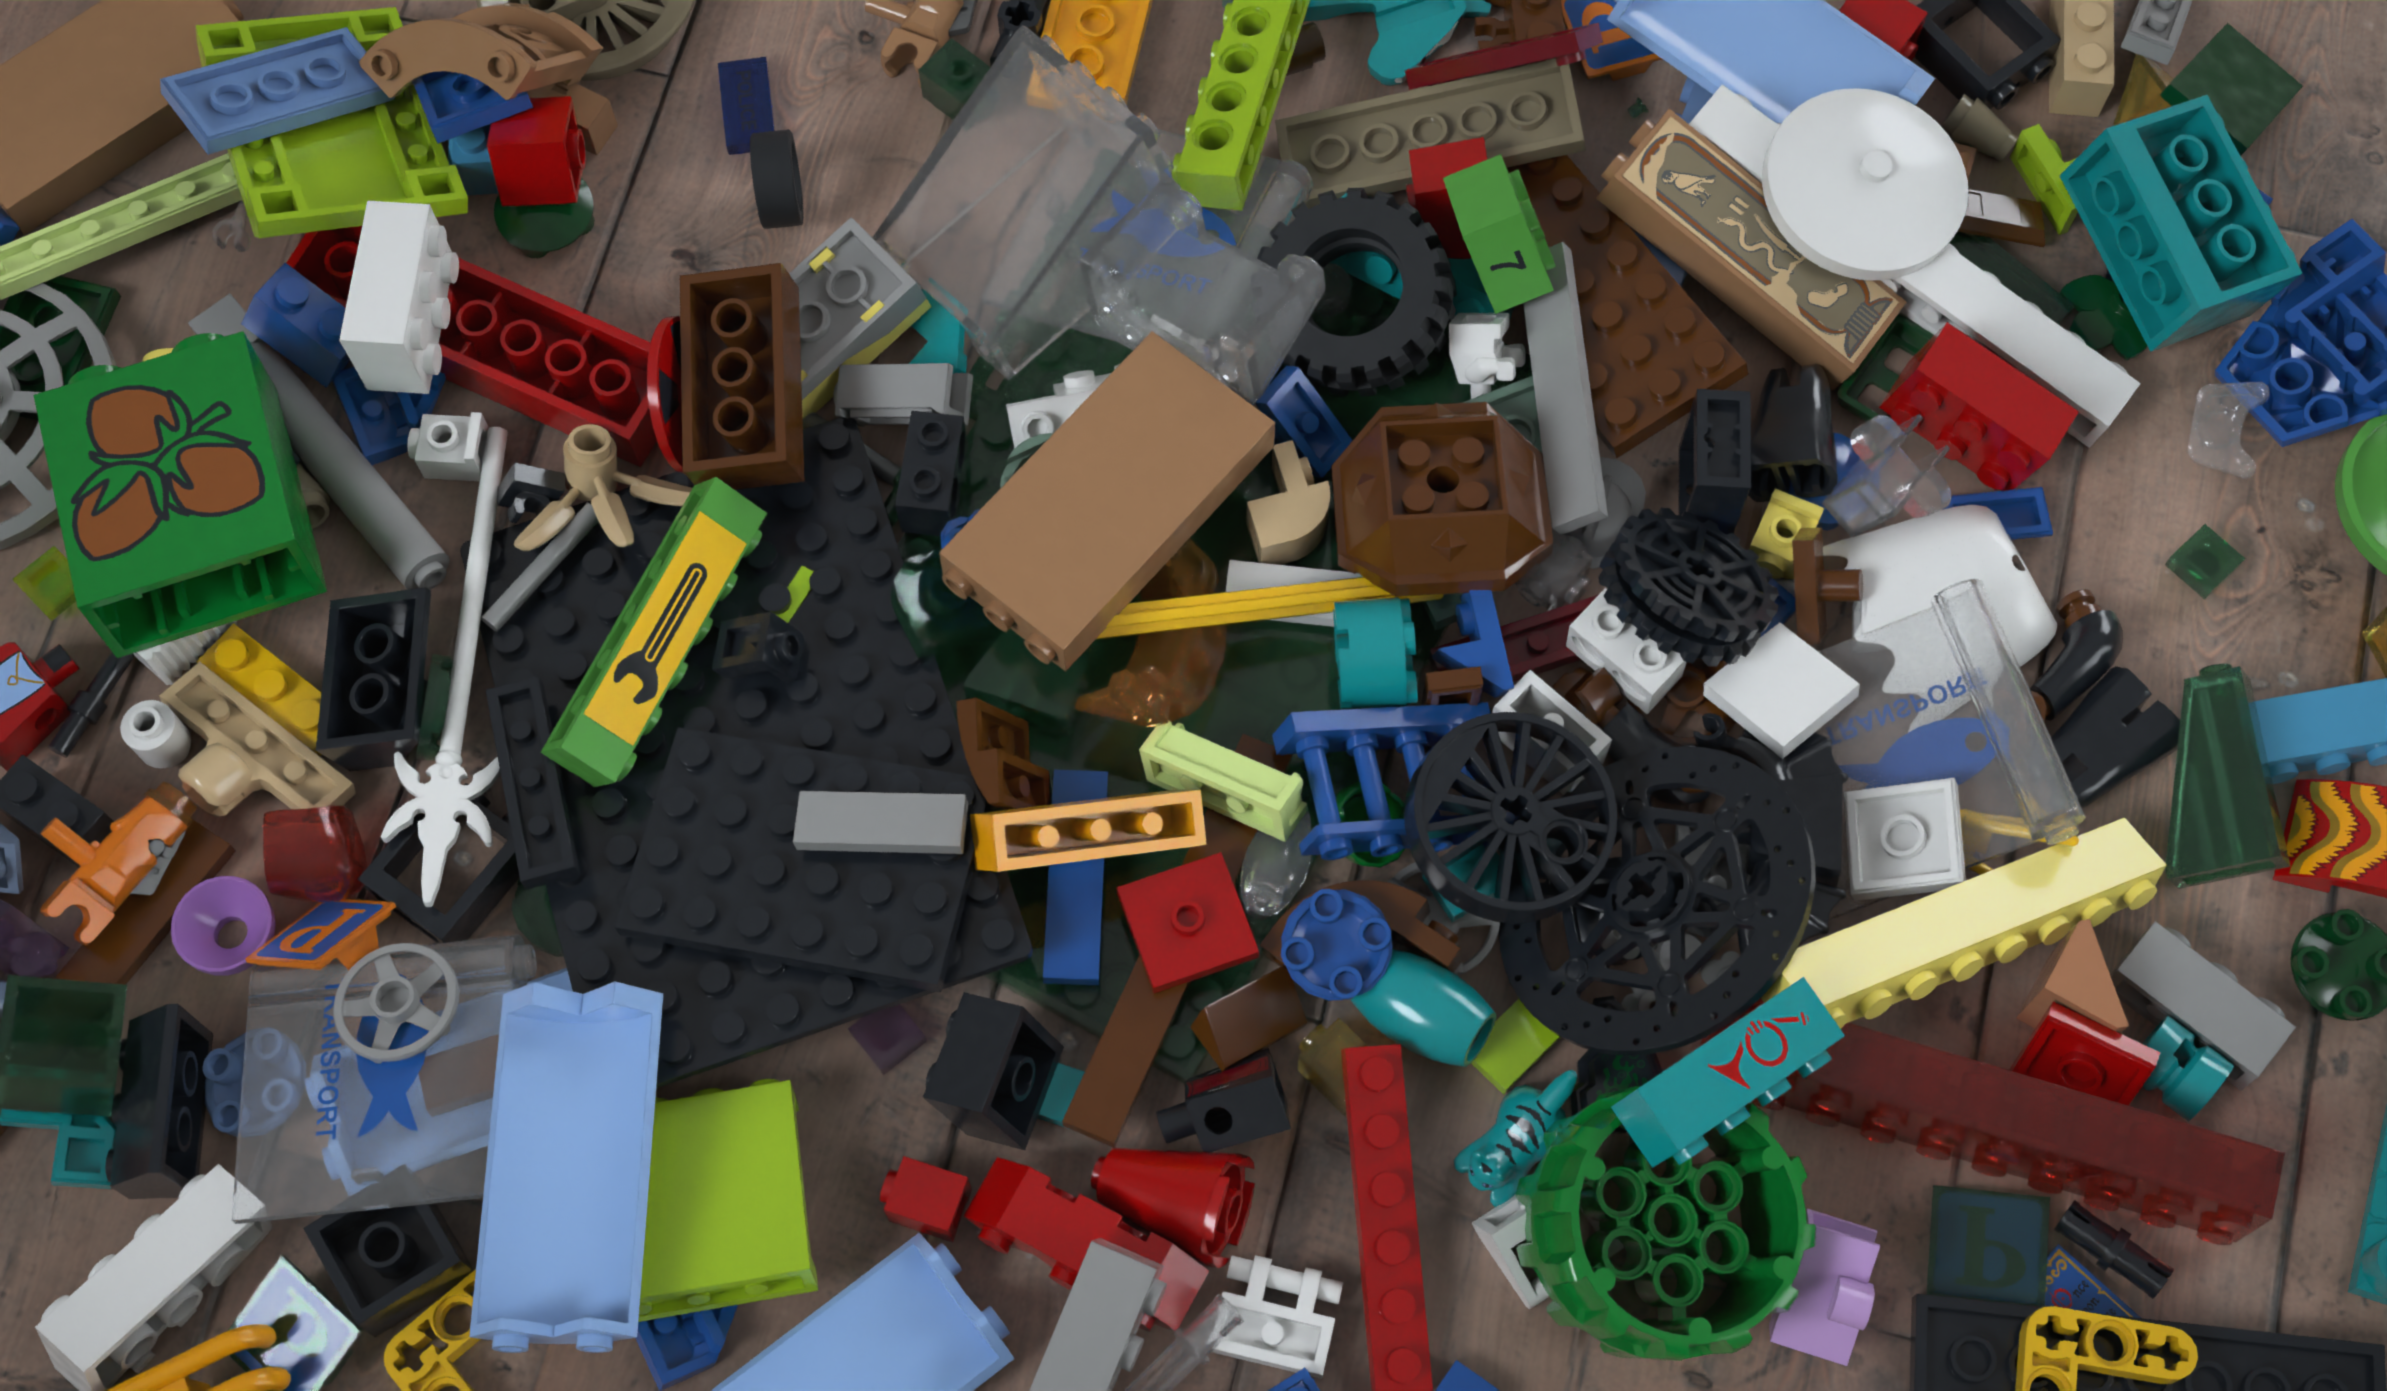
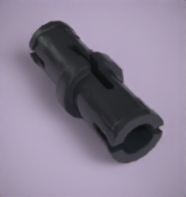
(2114, 1249)

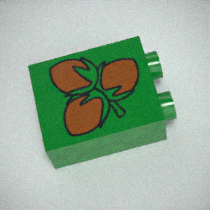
(177, 493)

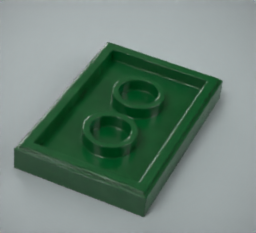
(2240, 82)
(71, 349)

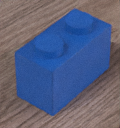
(299, 323)

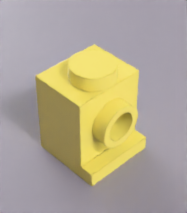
(1777, 530)

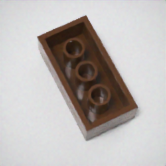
(741, 377)

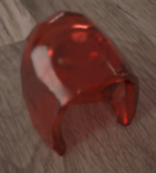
(313, 853)

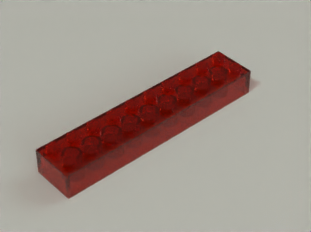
(2038, 1133)

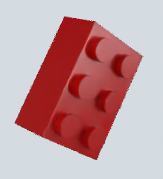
(1979, 408)

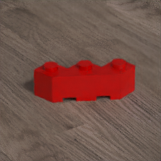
(1028, 1213)

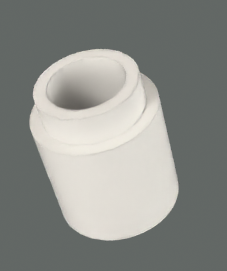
(156, 734)

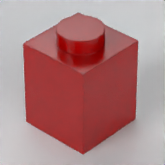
(925, 1198)

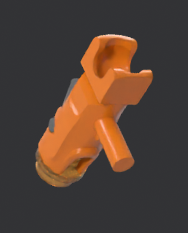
(123, 863)

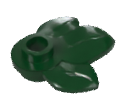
(2103, 316)

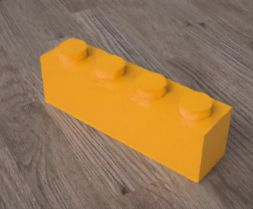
(1087, 830)

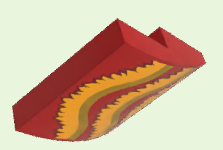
(2337, 836)

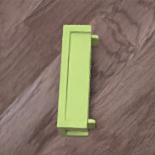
(1226, 780)

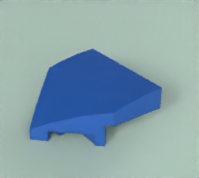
(383, 417)
(683, 1343)

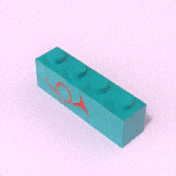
(1727, 1073)

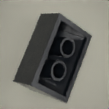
(373, 678)
(159, 1104)

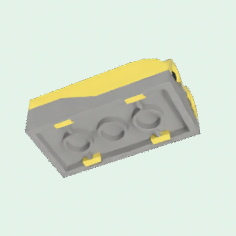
(849, 308)

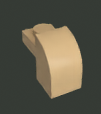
(1296, 519)

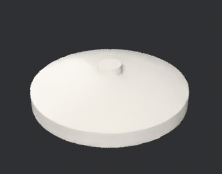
(1864, 184)

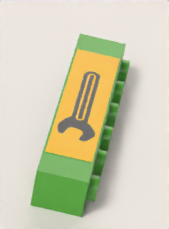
(655, 633)

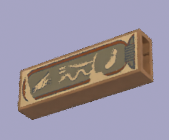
(1720, 232)

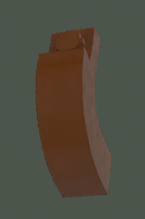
(1405, 916)

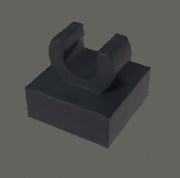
(529, 490)

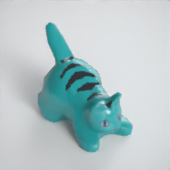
(1516, 1139)

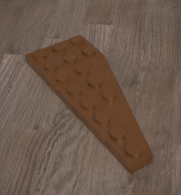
(1639, 327)

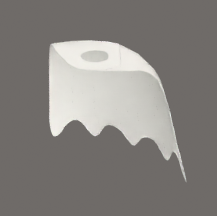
(1924, 555)

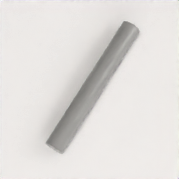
(540, 568)

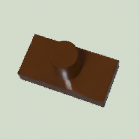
(1817, 586)

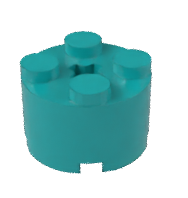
(1375, 653)

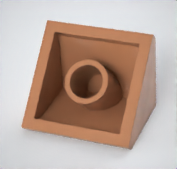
(2078, 980)

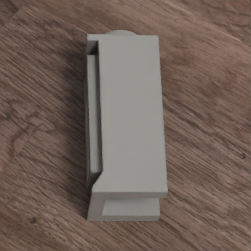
(891, 391)

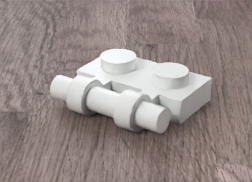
(1278, 1333)

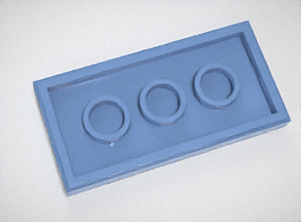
(273, 90)

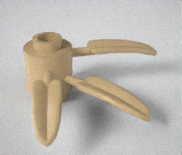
(593, 477)

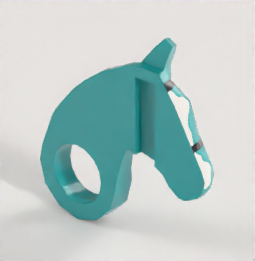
(1406, 29)

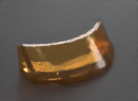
(1168, 669)

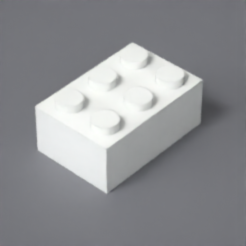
(399, 297)

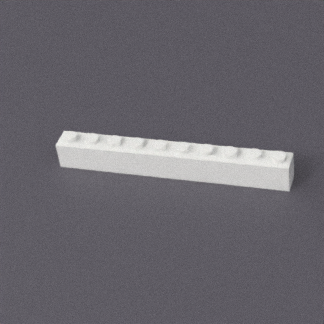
(1960, 294)

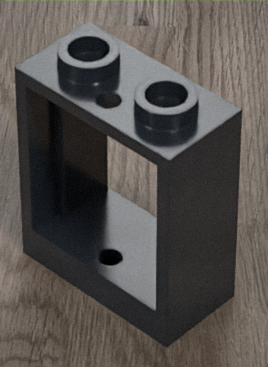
(1961, 74)
(1716, 457)
(470, 908)

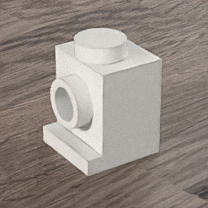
(462, 449)

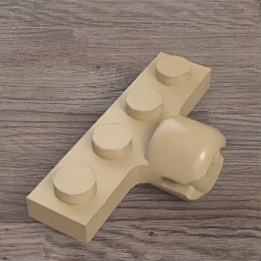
(246, 751)

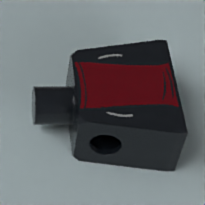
(1251, 1104)

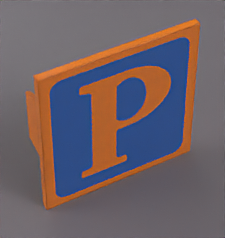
(1619, 53)
(324, 933)

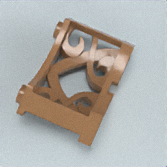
(497, 44)

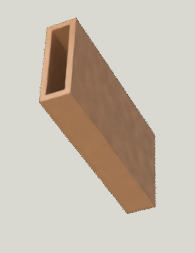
(93, 100)
(1106, 501)

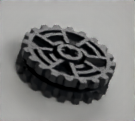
(1688, 586)

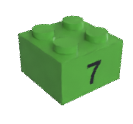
(1501, 232)

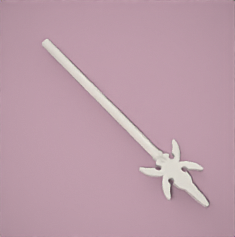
(444, 795)

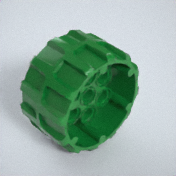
(1754, 1260)

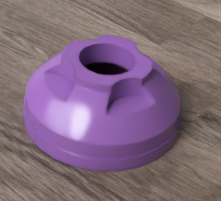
(207, 910)

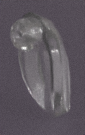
(1273, 871)

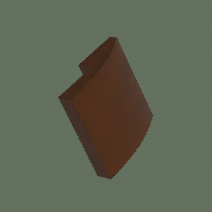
(1000, 756)

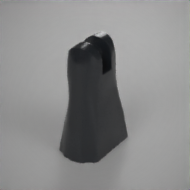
(1793, 436)
(2110, 736)

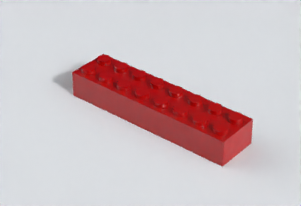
(519, 347)

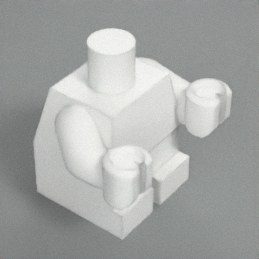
(1480, 353)

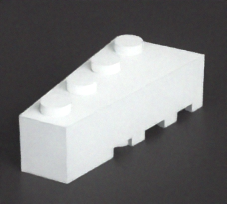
(148, 1285)

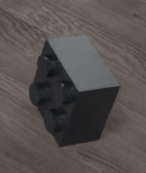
(993, 1070)
(389, 1261)

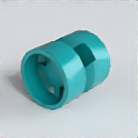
(2183, 1072)

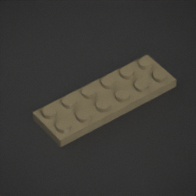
(1519, 111)

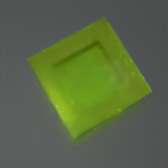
(48, 583)

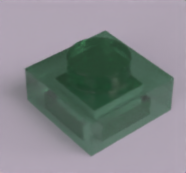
(2205, 561)

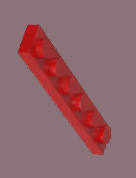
(1386, 1219)

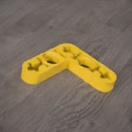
(2062, 1364)
(438, 1366)

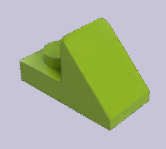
(2040, 165)

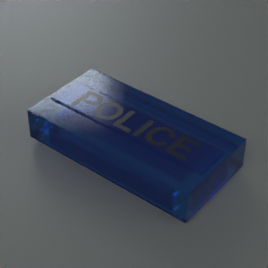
(745, 101)

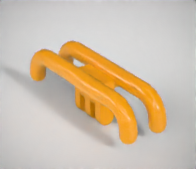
(174, 1372)

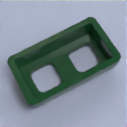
(1872, 371)

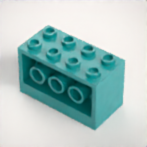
(2179, 222)

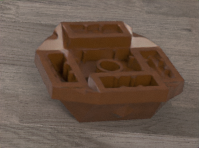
(1433, 542)

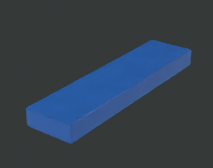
(1075, 896)

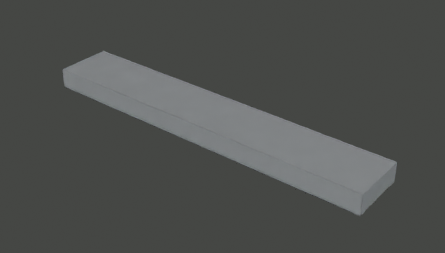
(1565, 401)

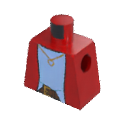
(29, 699)

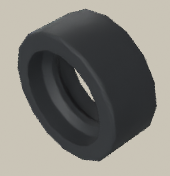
(776, 179)

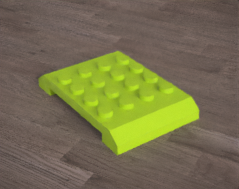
(331, 168)

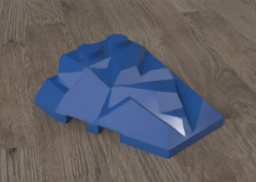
(2320, 342)

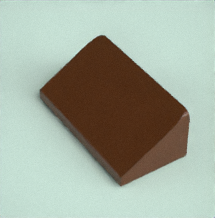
(1250, 1018)

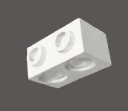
(1634, 664)

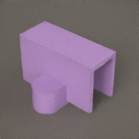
(1832, 1291)

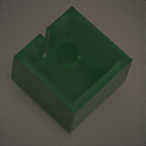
(58, 1044)

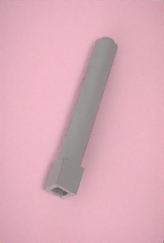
(339, 464)

